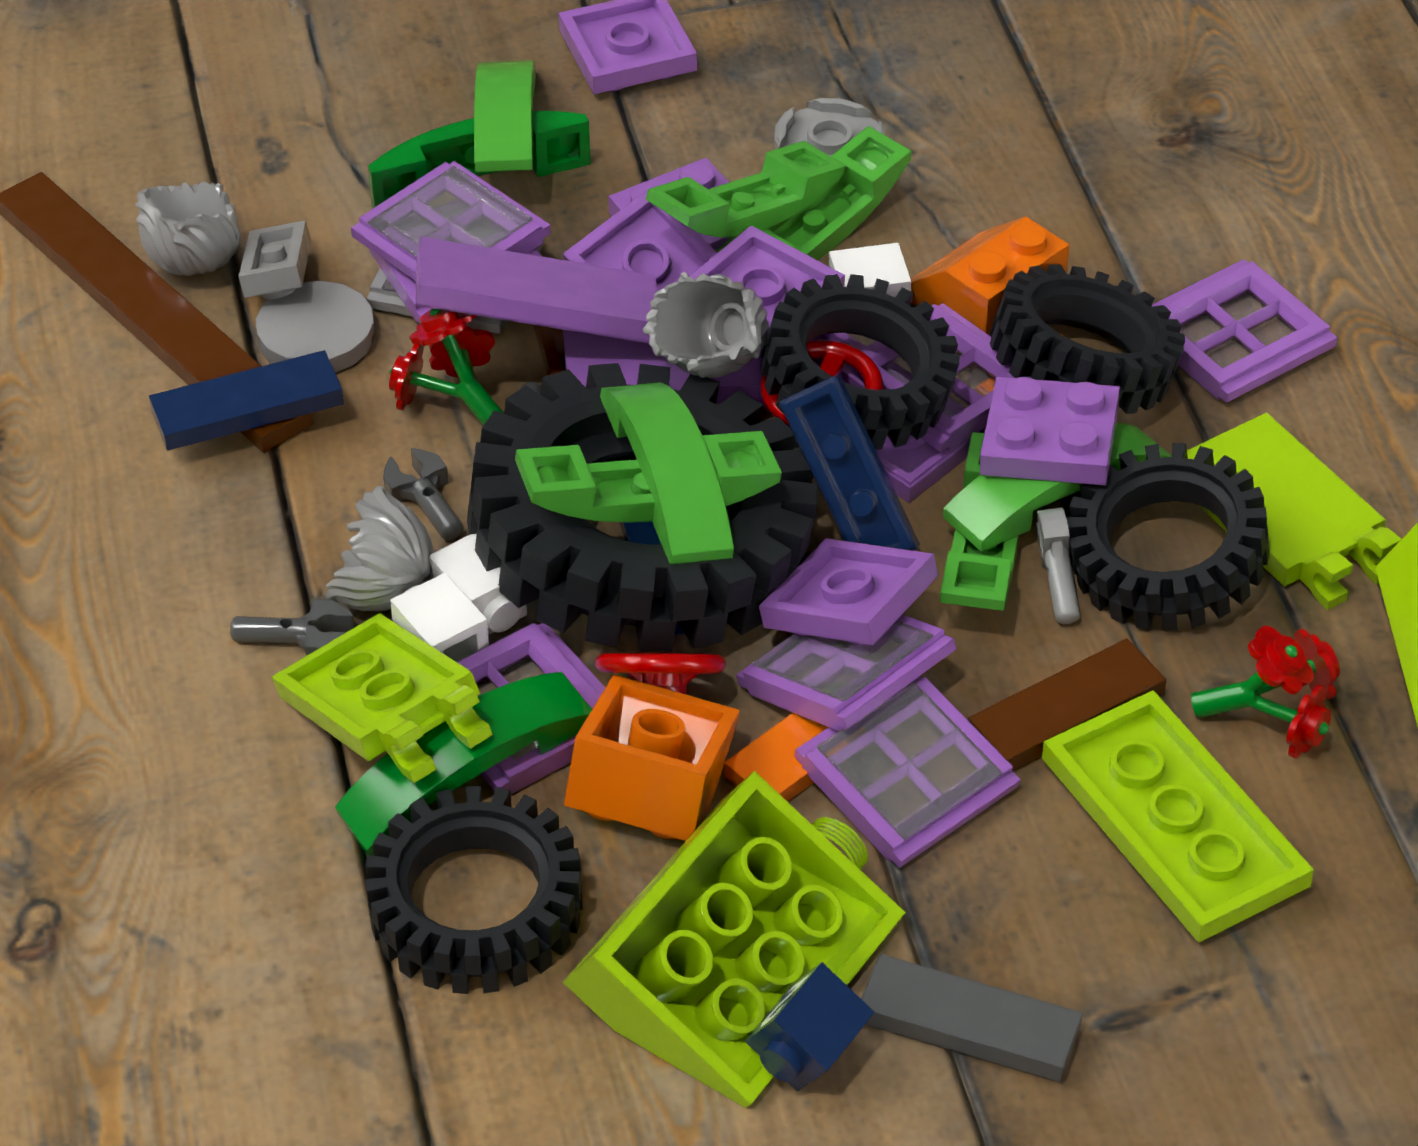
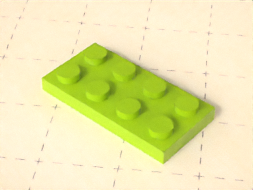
(1177, 815)

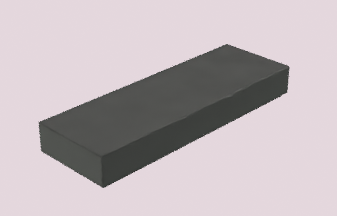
(971, 1017)

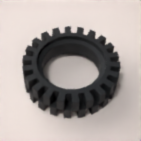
(1098, 307)
(877, 317)
(1175, 592)
(488, 951)

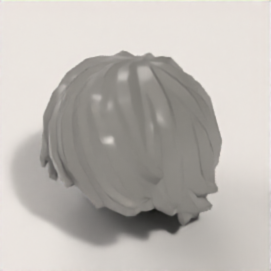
(187, 227)
(707, 325)
(384, 556)

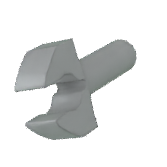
(1054, 556)

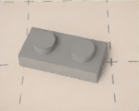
(275, 260)

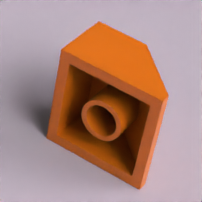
(977, 272)
(650, 758)

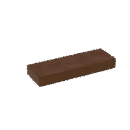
(1066, 700)

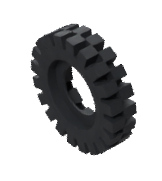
(620, 581)

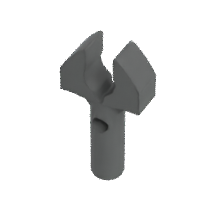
(425, 490)
(305, 631)

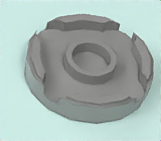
(824, 124)
(315, 320)

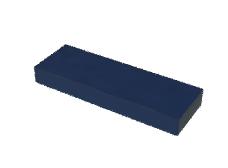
(246, 400)
(847, 466)

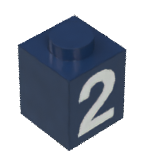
(809, 1027)

